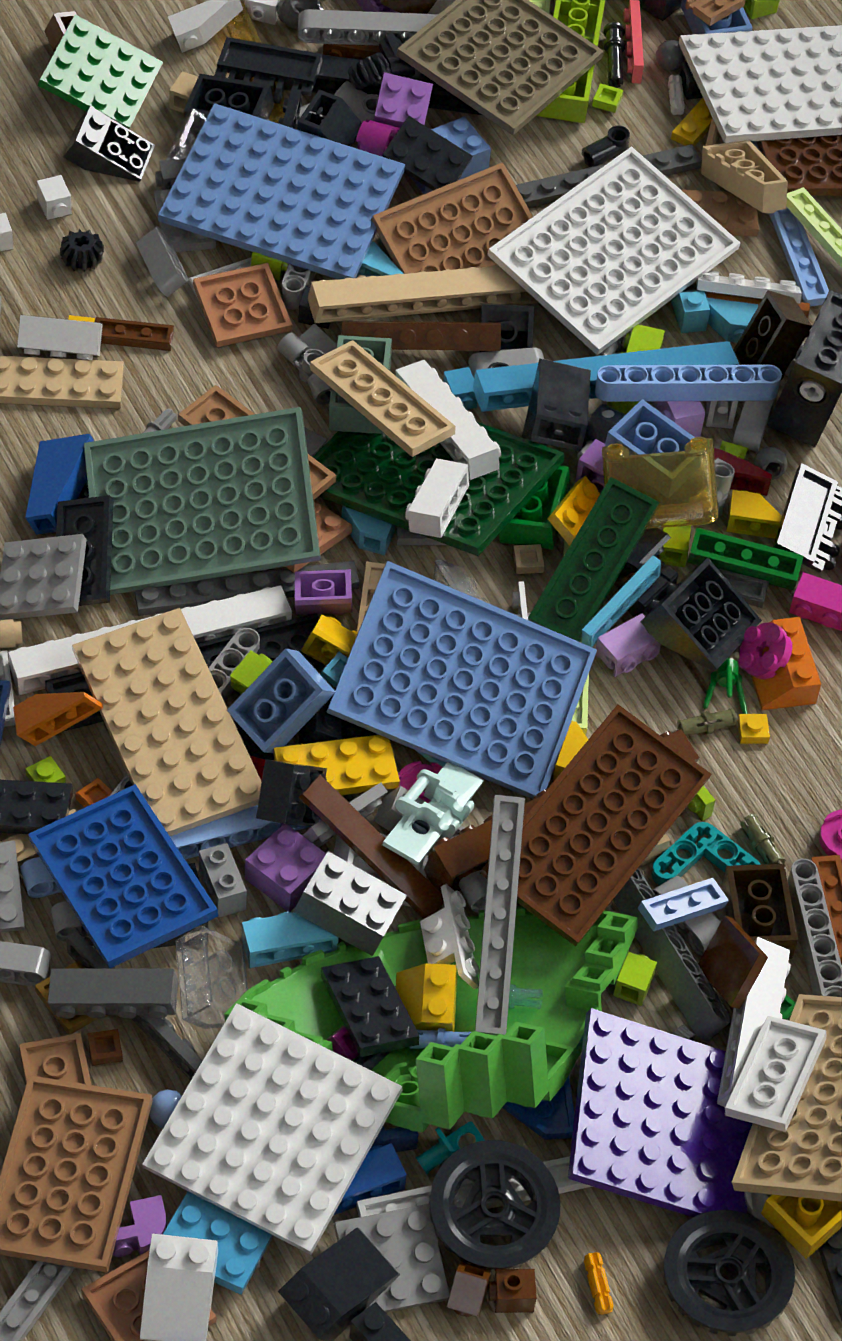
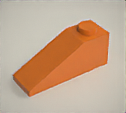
(49, 714)

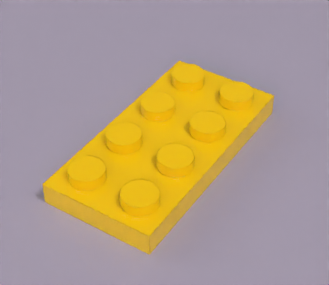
(351, 763)

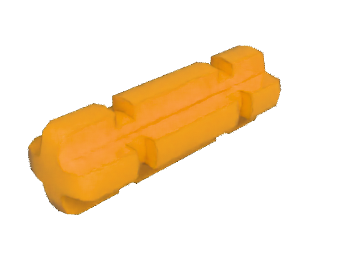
(598, 1283)

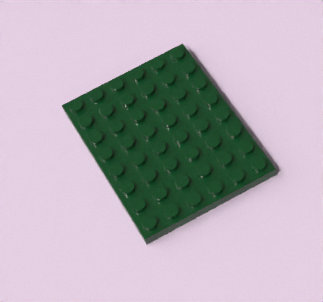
(383, 479)

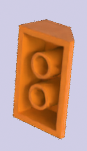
(796, 682)

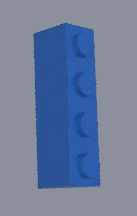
(377, 1176)

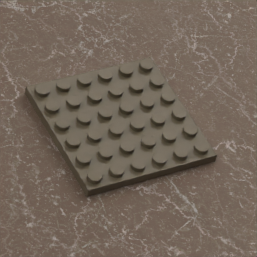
(500, 57)

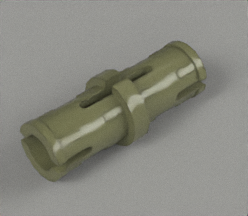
(724, 719)
(762, 840)

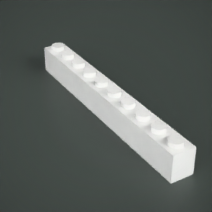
(207, 621)

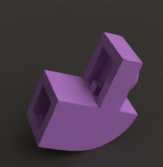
(147, 1218)

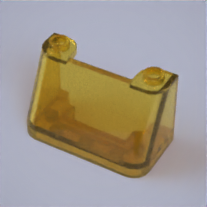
(678, 480)

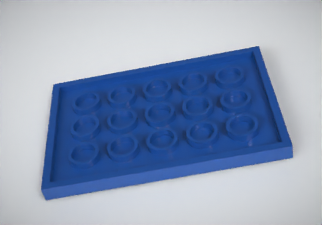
(123, 876)

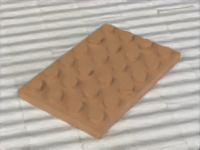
(453, 223)
(70, 1172)

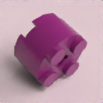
(375, 136)

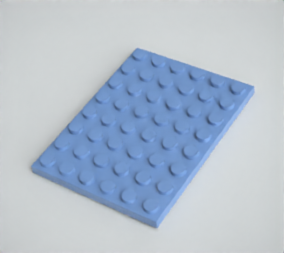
(281, 193)
(462, 681)

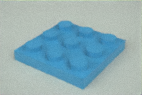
(238, 1241)

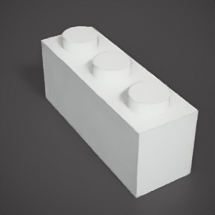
(59, 337)
(437, 498)

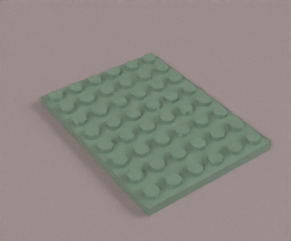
(206, 499)

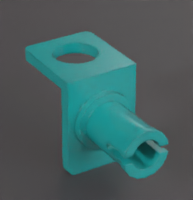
(446, 1146)

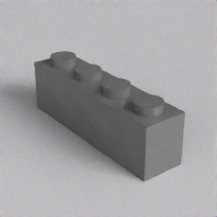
(113, 992)

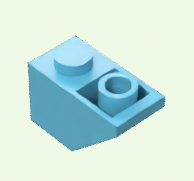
(368, 531)

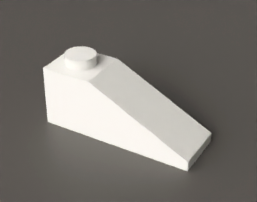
(201, 22)

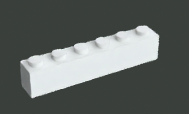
(471, 442)
(763, 1000)

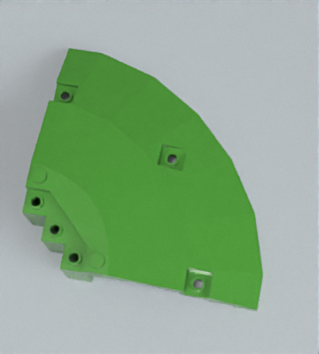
(485, 1069)

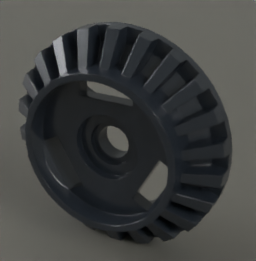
(491, 1167)
(747, 1245)

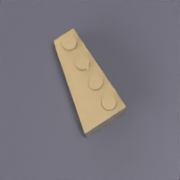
(746, 174)

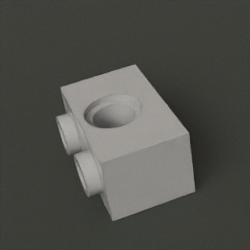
(222, 879)

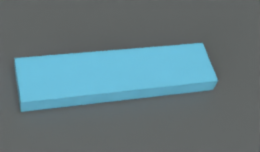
(621, 601)

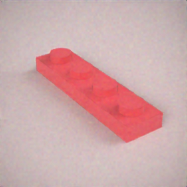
(634, 46)

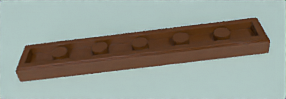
(367, 844)

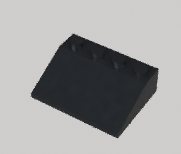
(702, 617)

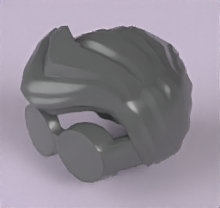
(289, 10)

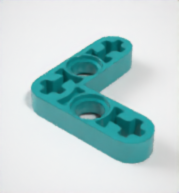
(706, 847)

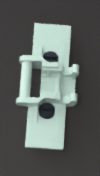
(430, 822)

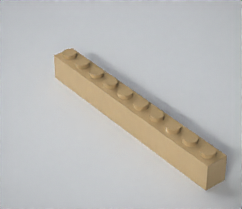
(413, 293)

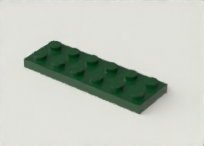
(594, 559)

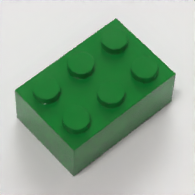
(531, 523)

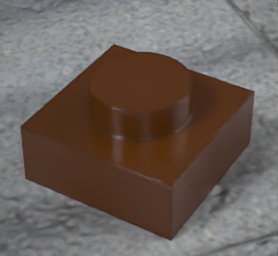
(105, 1047)

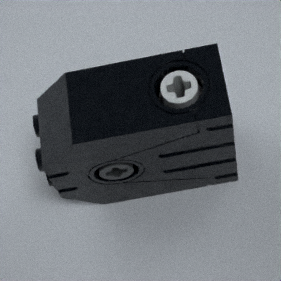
(814, 379)

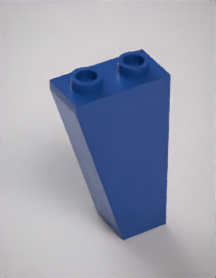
(57, 477)

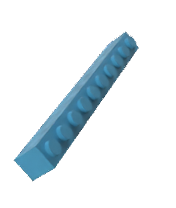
(513, 384)

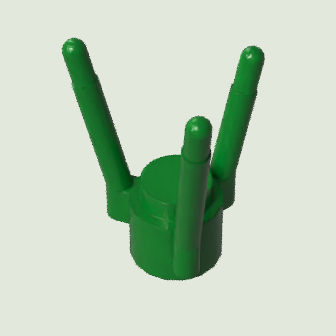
(727, 676)

